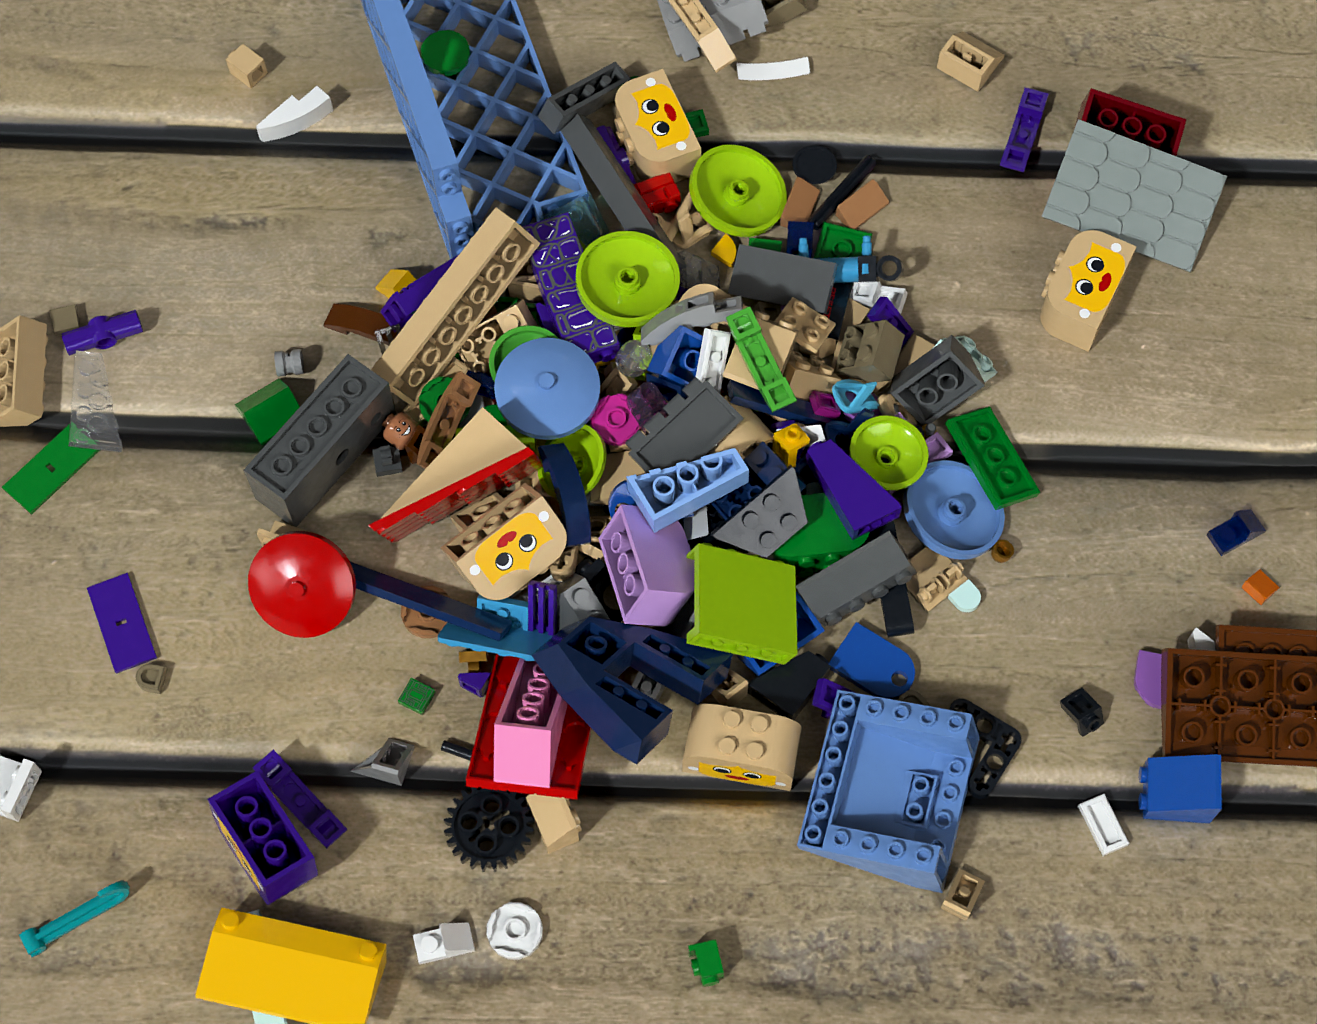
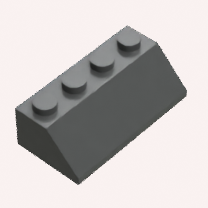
(856, 579)

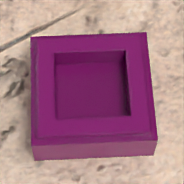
(824, 405)

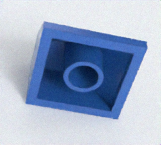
(677, 356)

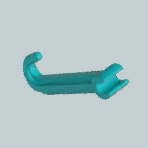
(37, 939)

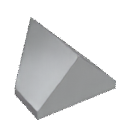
(388, 762)

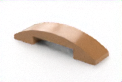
(446, 417)

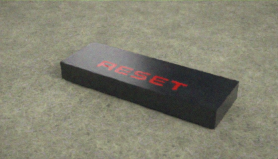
(837, 307)

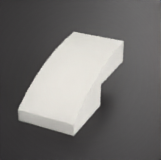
(869, 292)

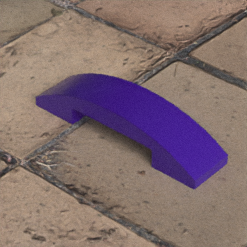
(1024, 130)
(299, 799)

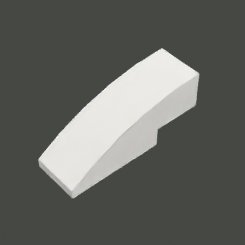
(295, 115)

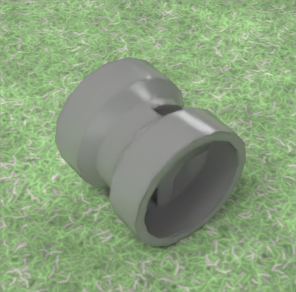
(289, 363)

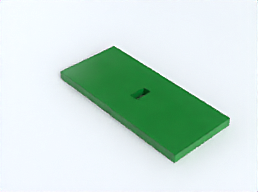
(36, 483)

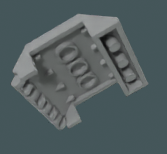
(728, 15)

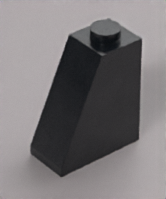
(790, 685)

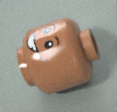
(399, 429)

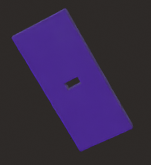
(127, 643)

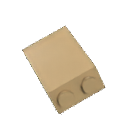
(780, 340)

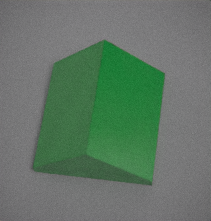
(268, 409)

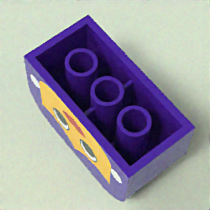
(262, 838)

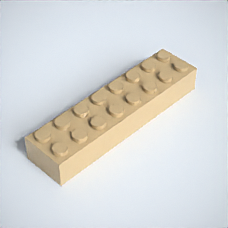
(455, 306)

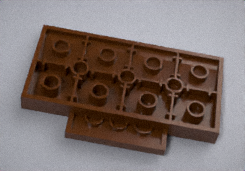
(1244, 699)

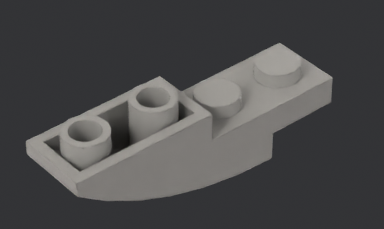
(695, 311)

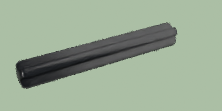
(843, 190)

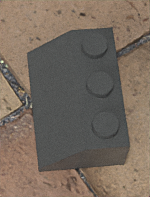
(937, 381)

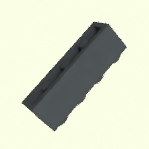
(583, 97)

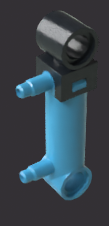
(860, 268)

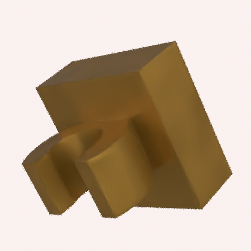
(473, 658)

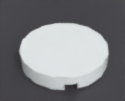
(514, 930)

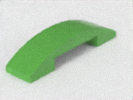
(760, 360)

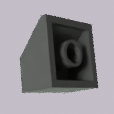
(575, 602)

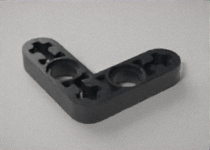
(994, 739)

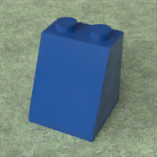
(1181, 788)

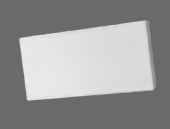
(1103, 824)

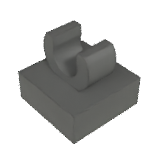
(387, 460)

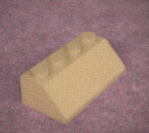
(22, 371)

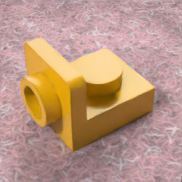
(788, 441)

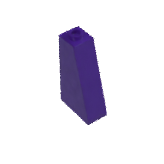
(851, 491)

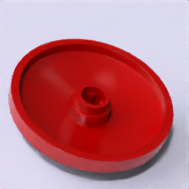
(301, 584)

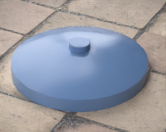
(547, 388)
(952, 511)

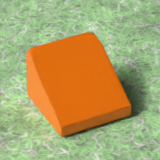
(1260, 587)

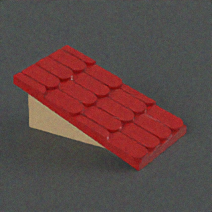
(466, 471)

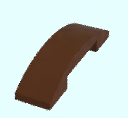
(357, 320)

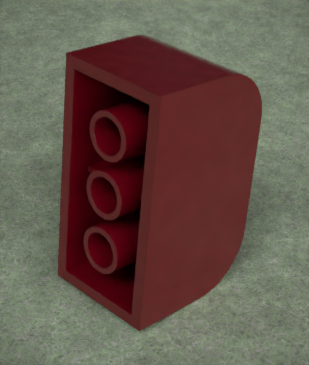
(1133, 120)

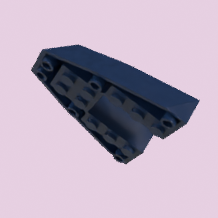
(593, 652)

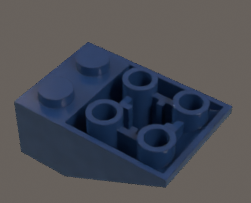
(763, 468)

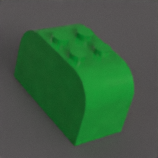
(819, 541)

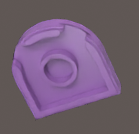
(1148, 678)

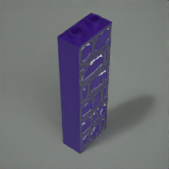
(555, 273)

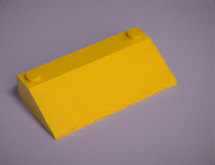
(290, 970)

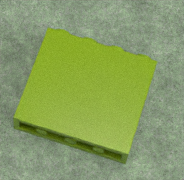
(743, 604)

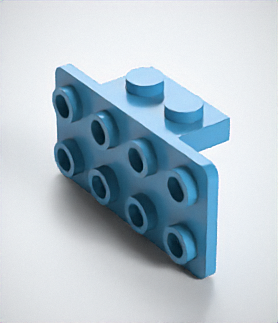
(516, 643)

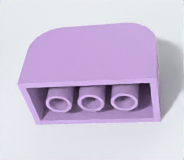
(647, 567)

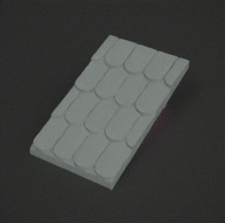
(1134, 195)

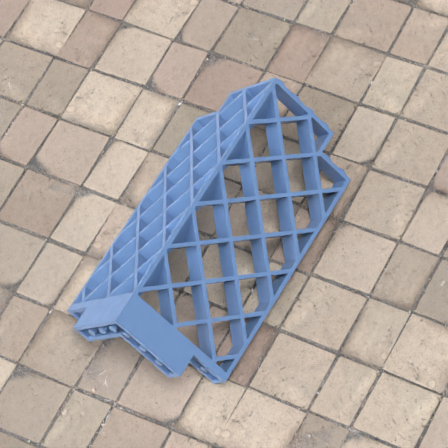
(430, 129)

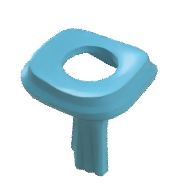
(863, 397)

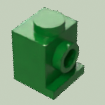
(706, 962)

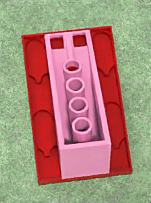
(527, 735)

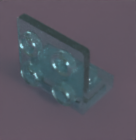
(584, 217)

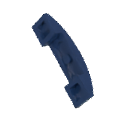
(568, 492)

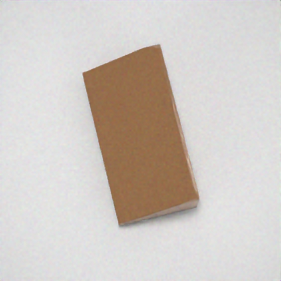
(800, 202)
(862, 205)

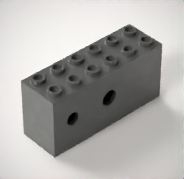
(320, 441)

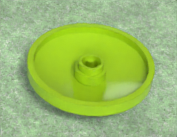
(737, 190)
(627, 278)

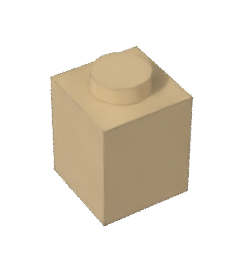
(246, 66)

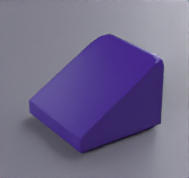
(475, 682)

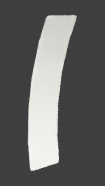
(774, 70)

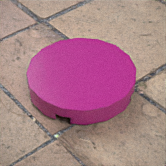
(614, 420)

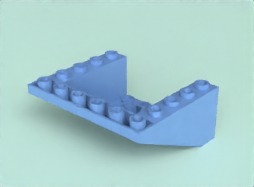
(891, 788)

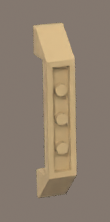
(704, 32)

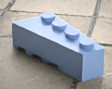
(684, 488)

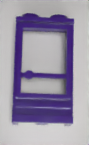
(405, 303)

